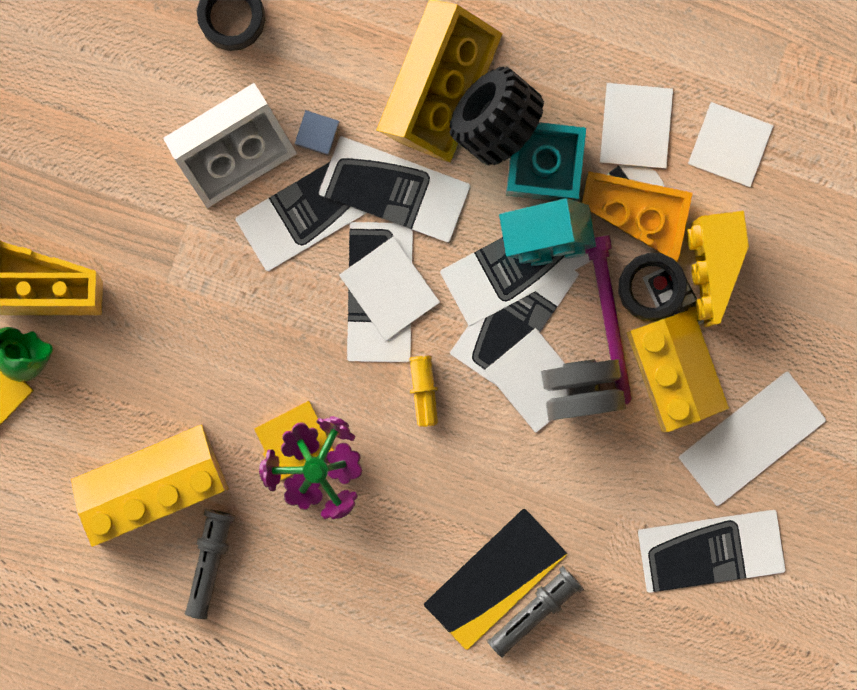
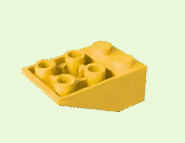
(719, 250)

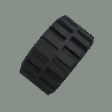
(496, 116)

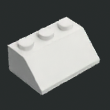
(230, 145)

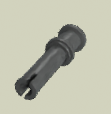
(211, 547)
(548, 600)

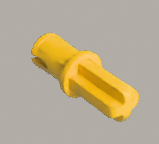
(424, 390)

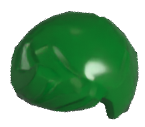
(22, 354)

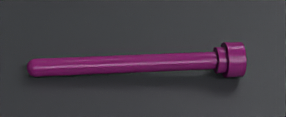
(599, 256)

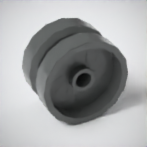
(583, 389)

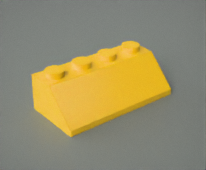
(441, 65)
(147, 485)

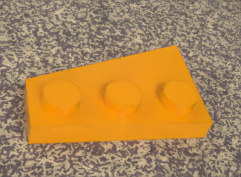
(640, 209)

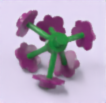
(304, 485)

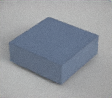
(317, 133)

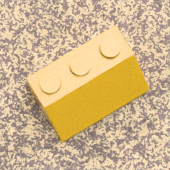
(677, 371)

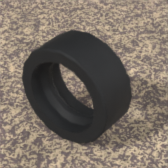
(235, 42)
(679, 286)

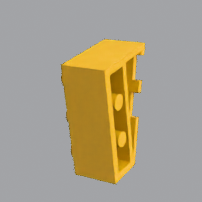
(46, 285)

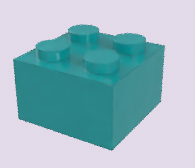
(548, 164)
(547, 231)

